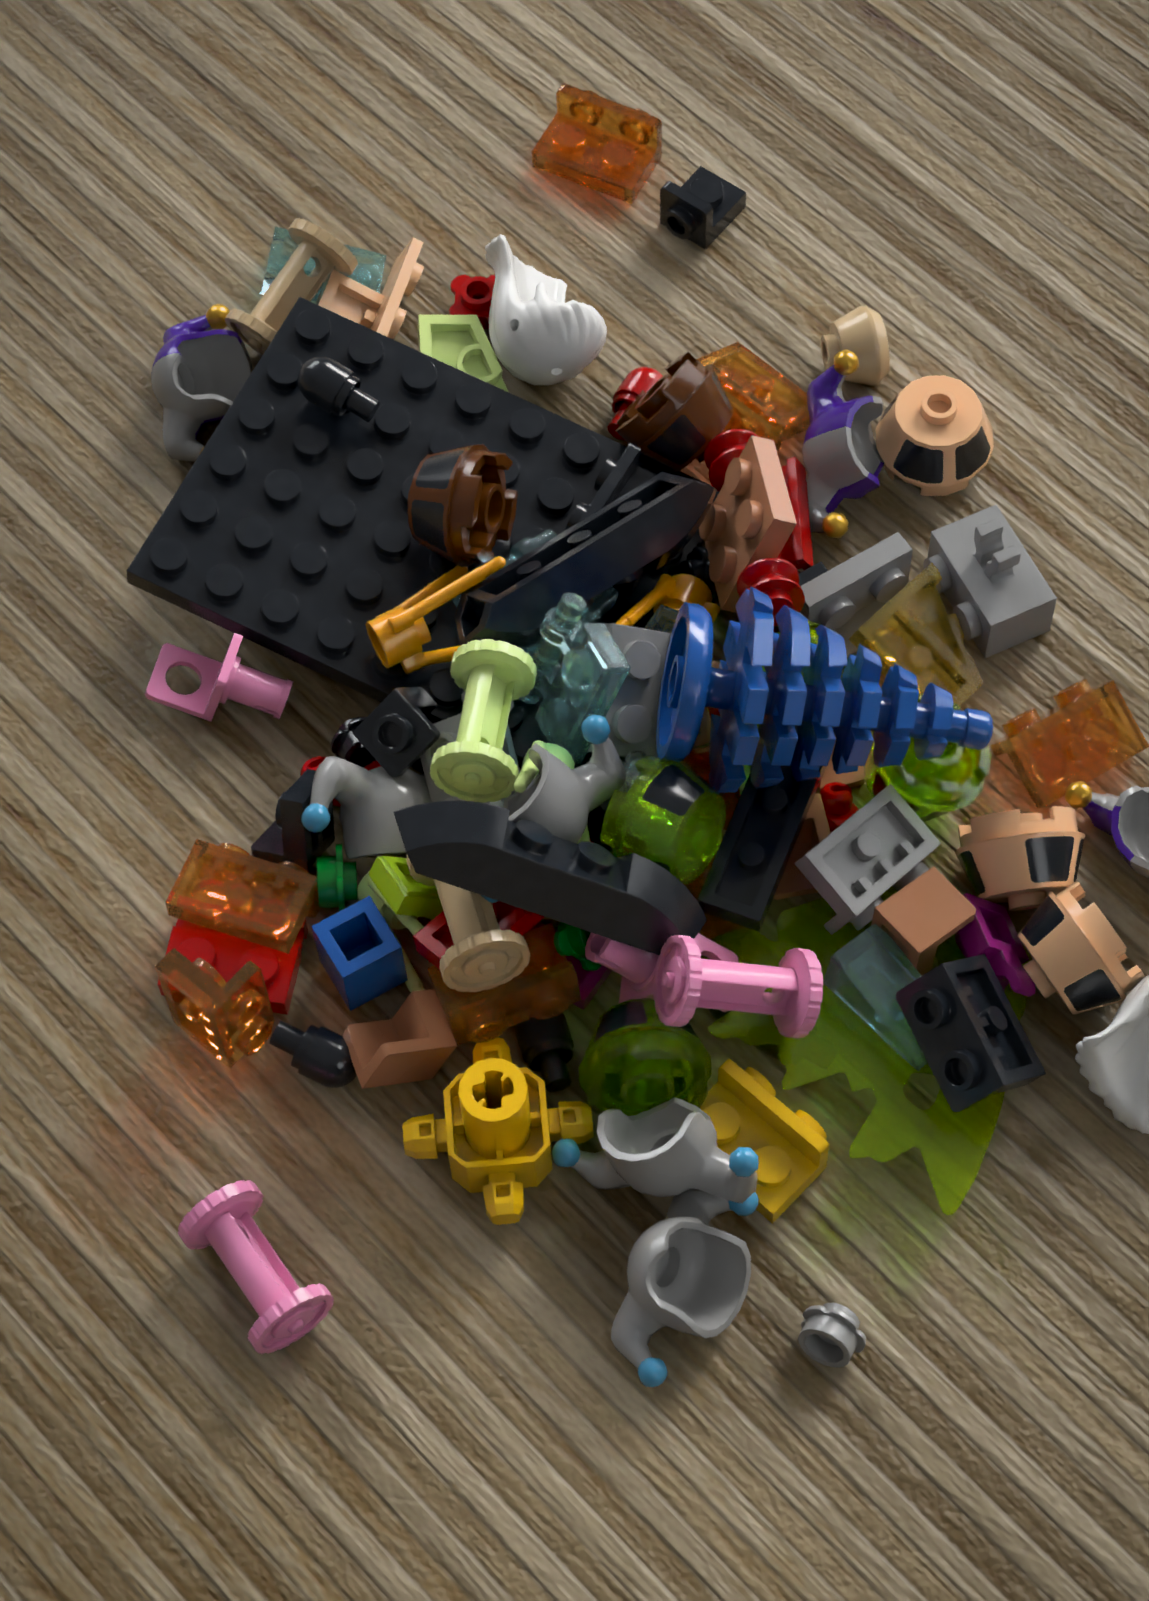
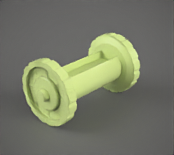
(475, 763)

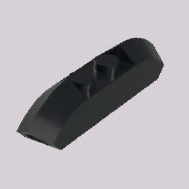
(586, 559)
(547, 875)

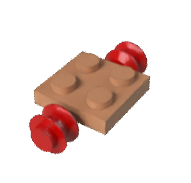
(749, 522)

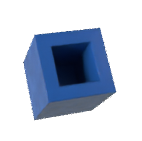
(359, 953)

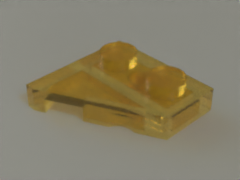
(922, 638)

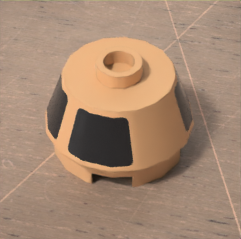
(935, 435)
(1021, 855)
(1076, 953)

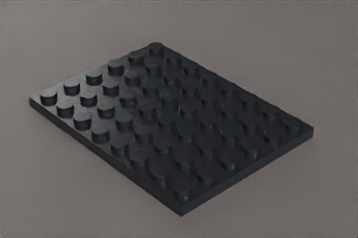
(303, 513)

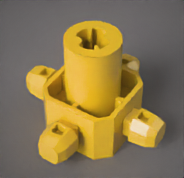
(497, 1130)

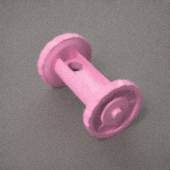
(690, 982)
(228, 1226)

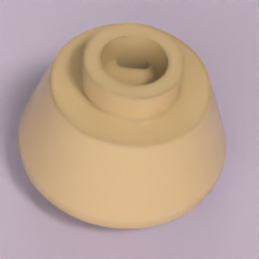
(866, 336)

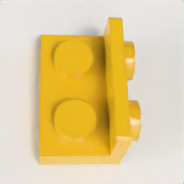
(788, 1144)

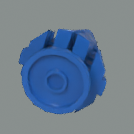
(782, 699)

